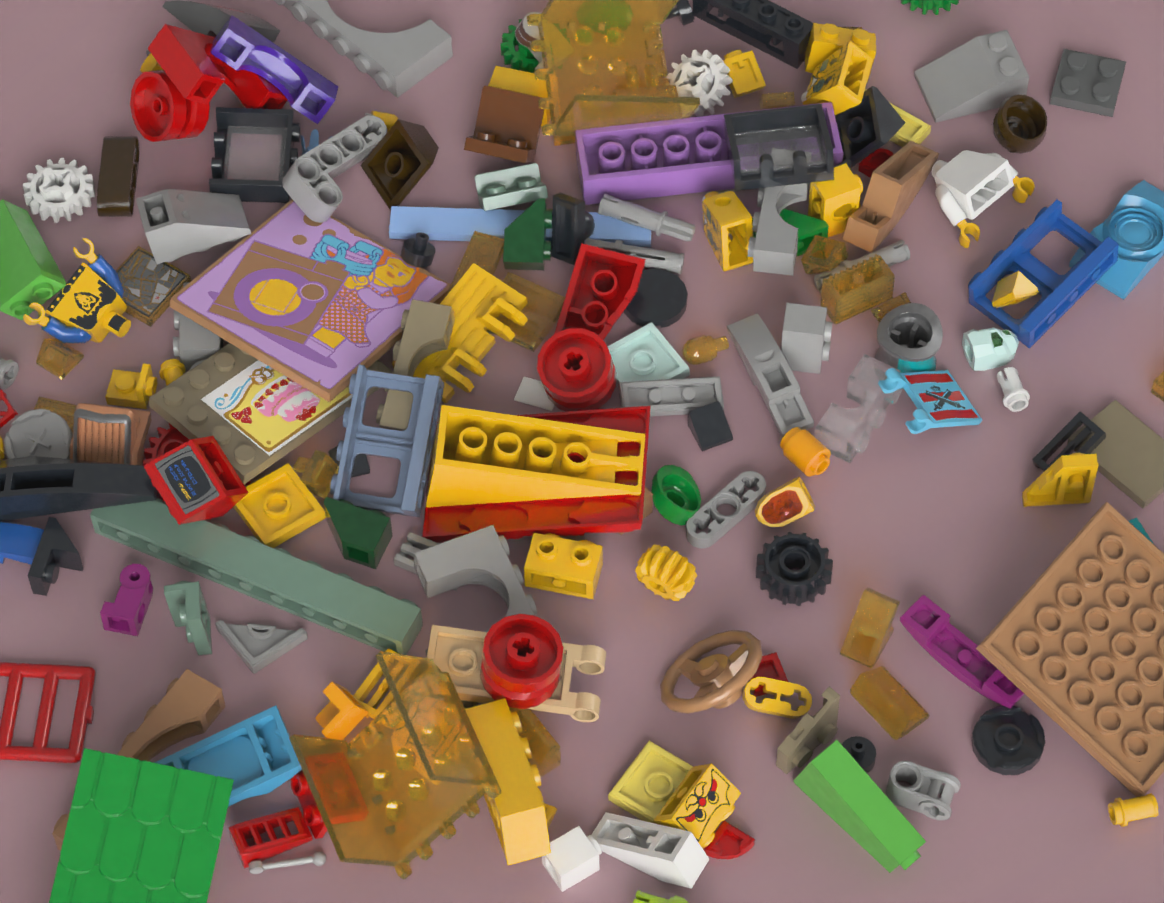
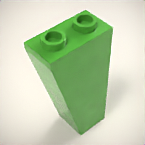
(26, 264)

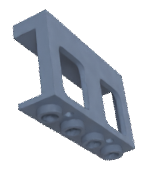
(409, 446)

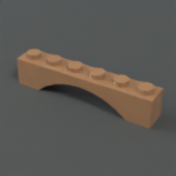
(183, 712)

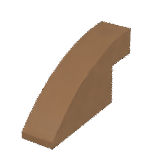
(889, 195)

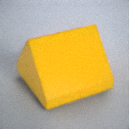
(1013, 290)

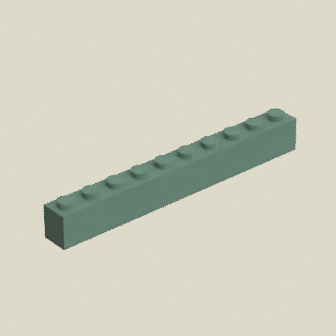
(264, 574)

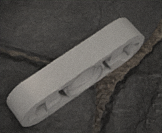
(720, 523)

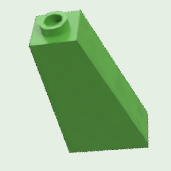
(860, 807)

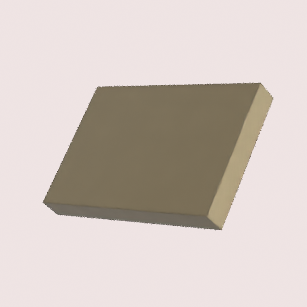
(1129, 454)

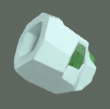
(989, 348)

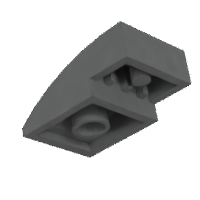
(211, 18)

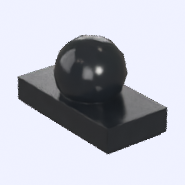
(569, 227)

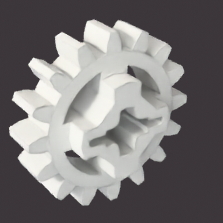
(701, 78)
(59, 190)

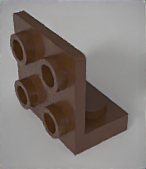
(506, 125)

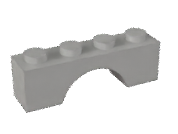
(776, 241)

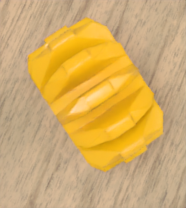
(666, 572)

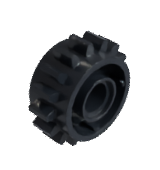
(791, 585)

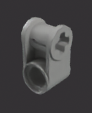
(924, 790)

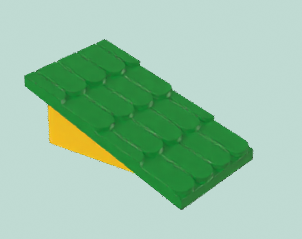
(140, 833)

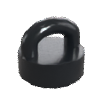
(683, 11)

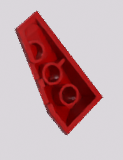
(599, 289)

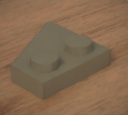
(809, 734)

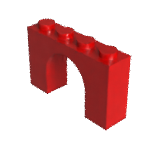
(199, 74)

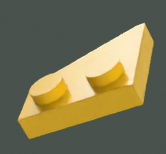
(1064, 482)

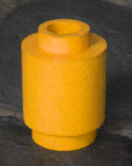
(805, 451)

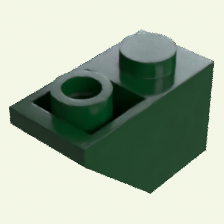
(526, 239)
(358, 532)

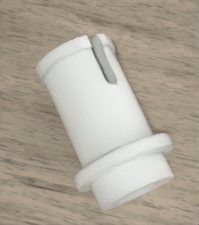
(1014, 395)

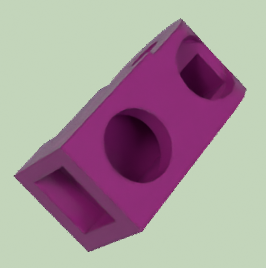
(131, 602)

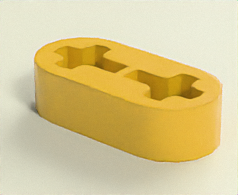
(775, 706)

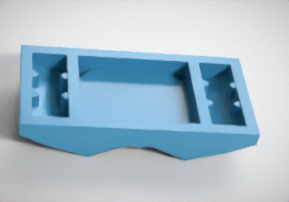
(1139, 231)
(250, 752)

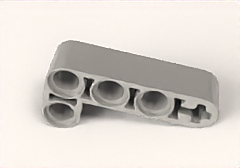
(312, 174)

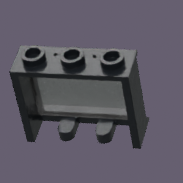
(779, 147)
(253, 153)

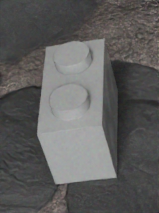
(806, 337)

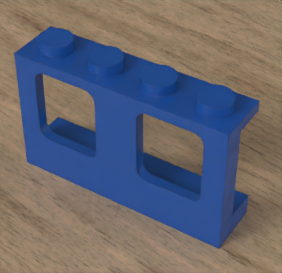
(1056, 290)

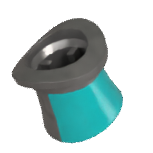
(909, 338)

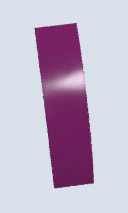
(957, 652)

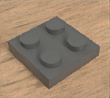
(1088, 82)

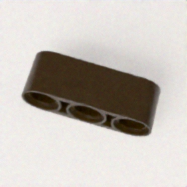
(118, 176)

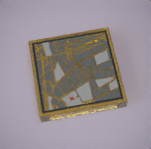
(149, 285)

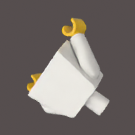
(972, 184)

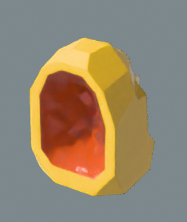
(785, 504)

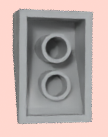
(973, 77)

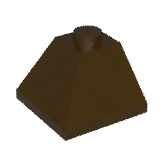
(400, 161)

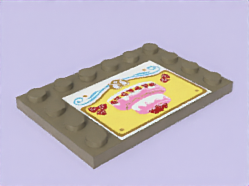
(248, 408)

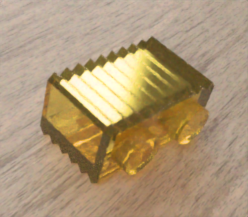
(857, 289)

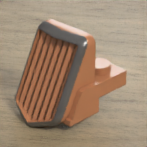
(109, 434)

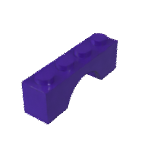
(250, 51)

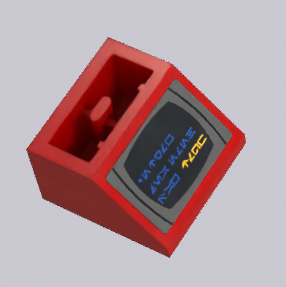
(196, 480)

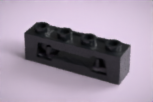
(758, 24)

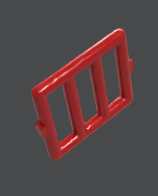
(82, 716)

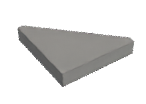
(258, 643)

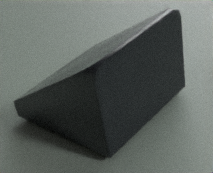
(709, 426)

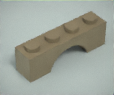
(426, 331)

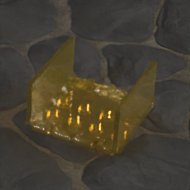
(586, 59)
(403, 773)

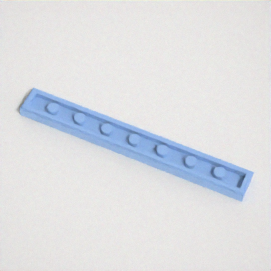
(460, 224)

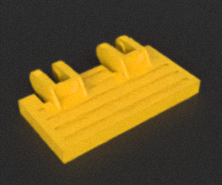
(476, 306)

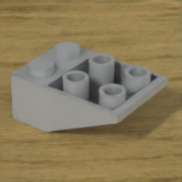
(190, 221)

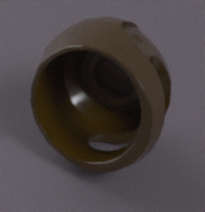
(1020, 125)

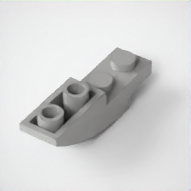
(770, 373)

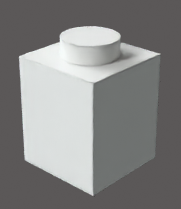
(572, 858)

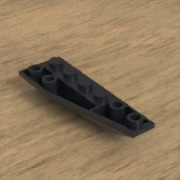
(58, 485)

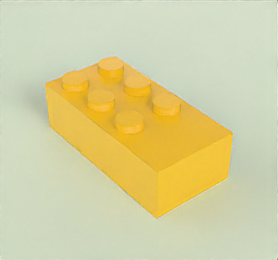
(520, 808)

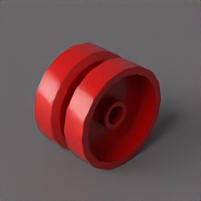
(162, 111)
(576, 370)
(521, 660)

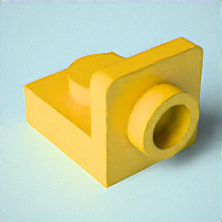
(744, 72)
(131, 388)

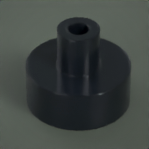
(418, 251)
(862, 751)

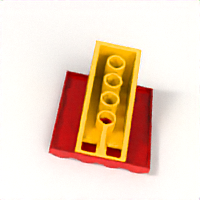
(537, 472)

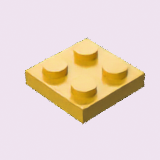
(279, 507)

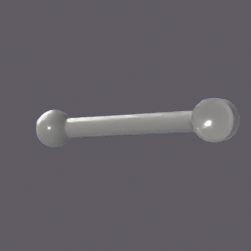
(257, 867)

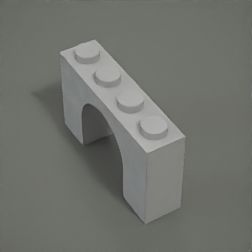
(474, 559)

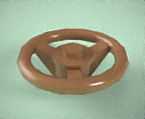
(717, 676)

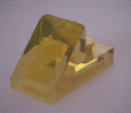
(870, 628)

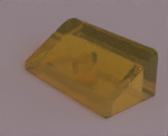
(888, 702)
(543, 747)

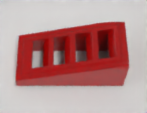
(253, 828)

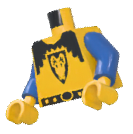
(87, 304)

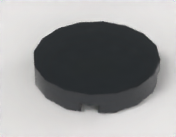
(658, 300)
(1008, 740)

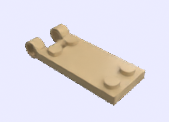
(461, 653)

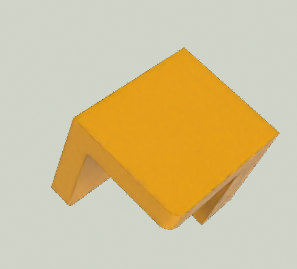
(341, 713)

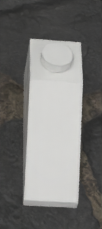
(652, 848)

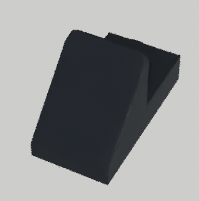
(52, 552)

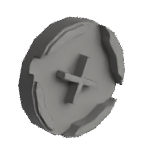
(38, 434)

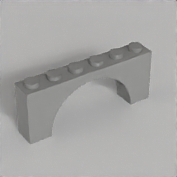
(392, 59)

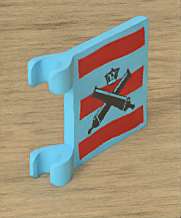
(937, 399)

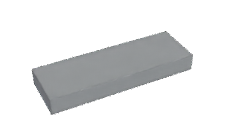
(671, 395)

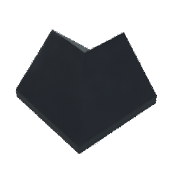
(867, 126)

